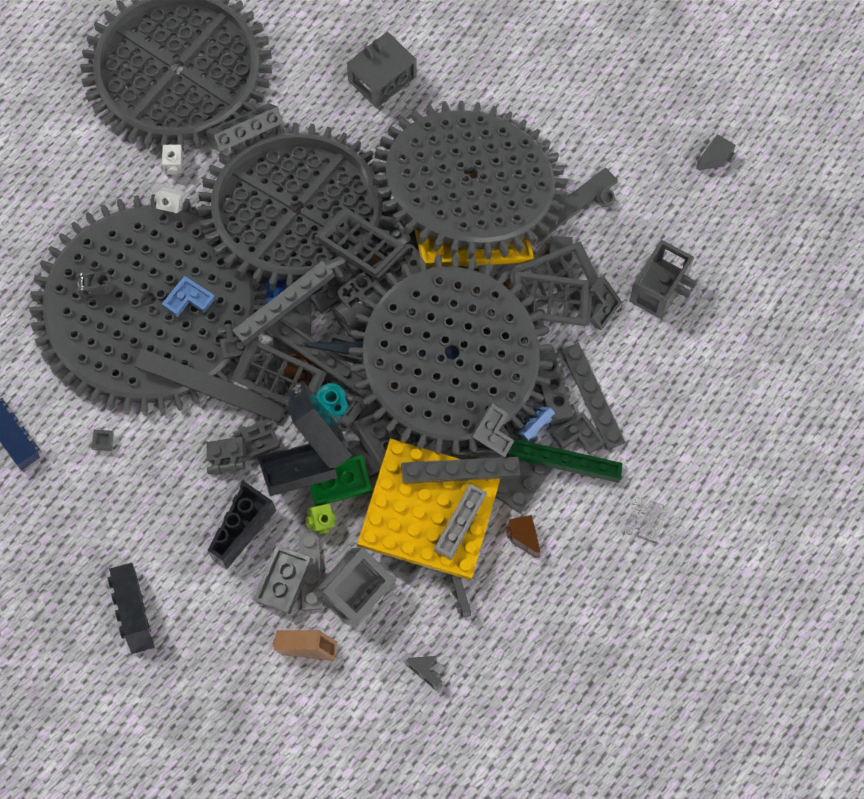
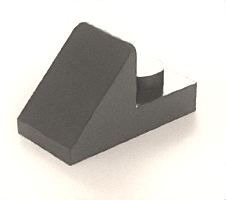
(421, 667)

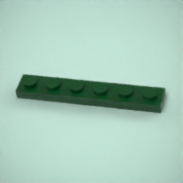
(566, 460)

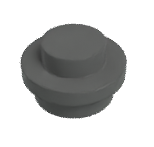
(605, 197)

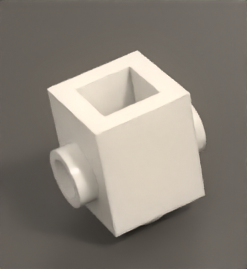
(172, 159)
(169, 199)

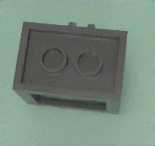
(383, 67)
(662, 281)
(354, 586)

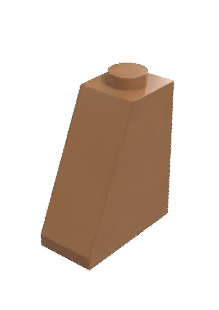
(305, 644)

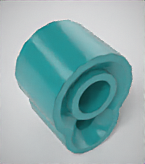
(335, 392)

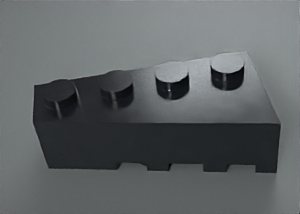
(240, 525)
(130, 608)

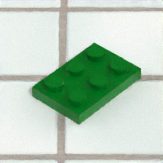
(350, 483)

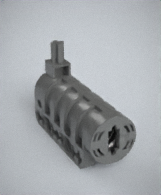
(352, 303)

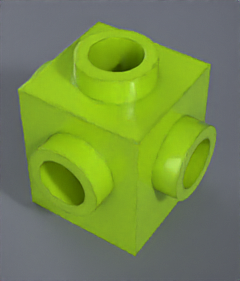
(320, 518)

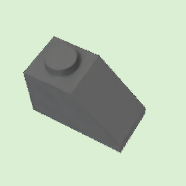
(717, 154)

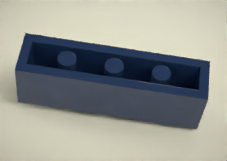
(15, 439)

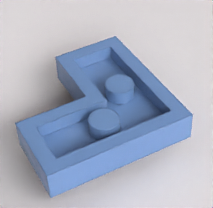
(186, 293)
(540, 418)

